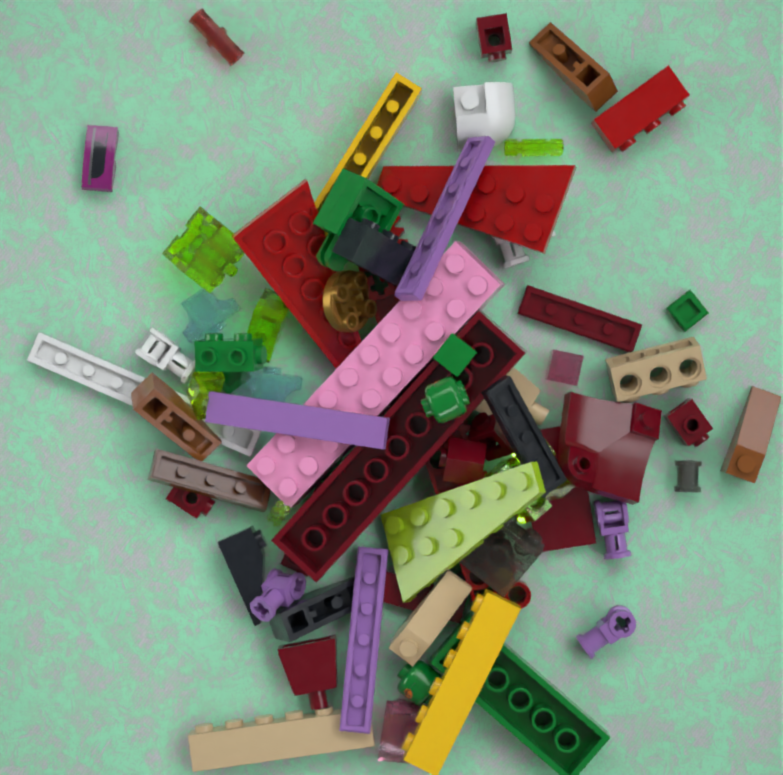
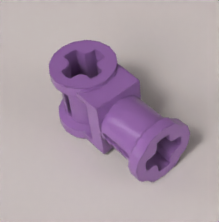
(613, 525)
(278, 591)
(608, 630)

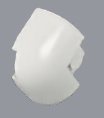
(484, 111)

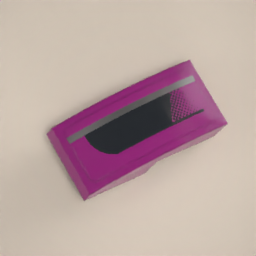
(99, 158)

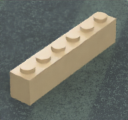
(272, 739)

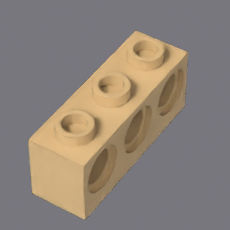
(643, 361)

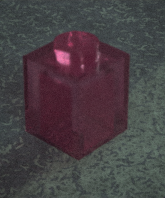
(564, 367)

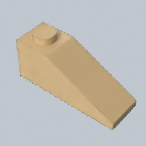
(429, 617)

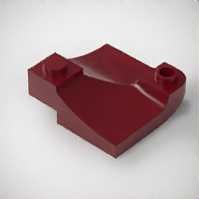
(607, 445)

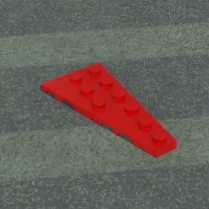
(506, 203)
(284, 250)

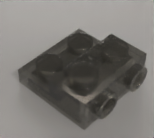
(505, 556)

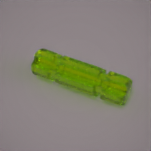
(533, 147)
(278, 513)

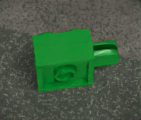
(355, 199)

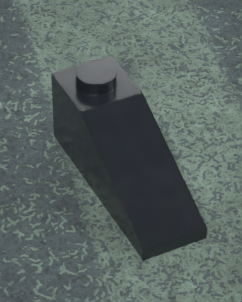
(246, 562)
(313, 610)

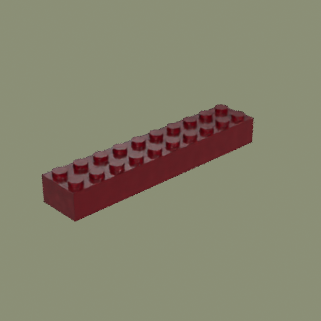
(374, 476)

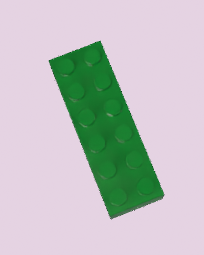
(534, 709)

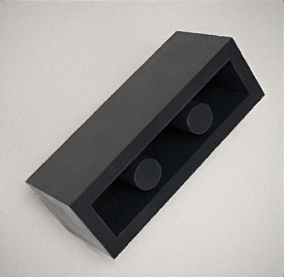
(374, 250)

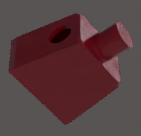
(311, 668)

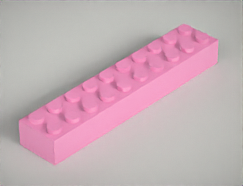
(380, 369)

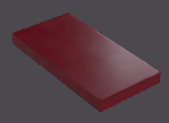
(570, 517)

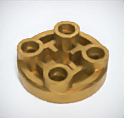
(348, 301)

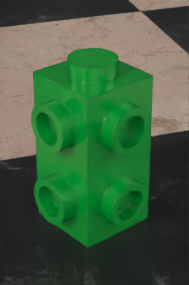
(229, 354)

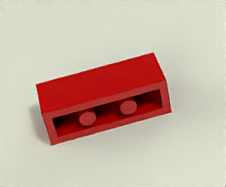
(641, 110)

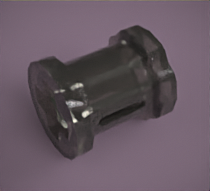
(687, 476)

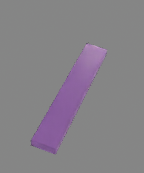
(444, 219)
(297, 420)
(364, 640)

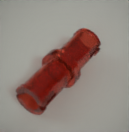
(216, 37)

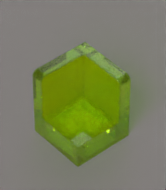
(199, 390)

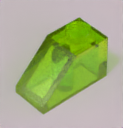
(268, 320)

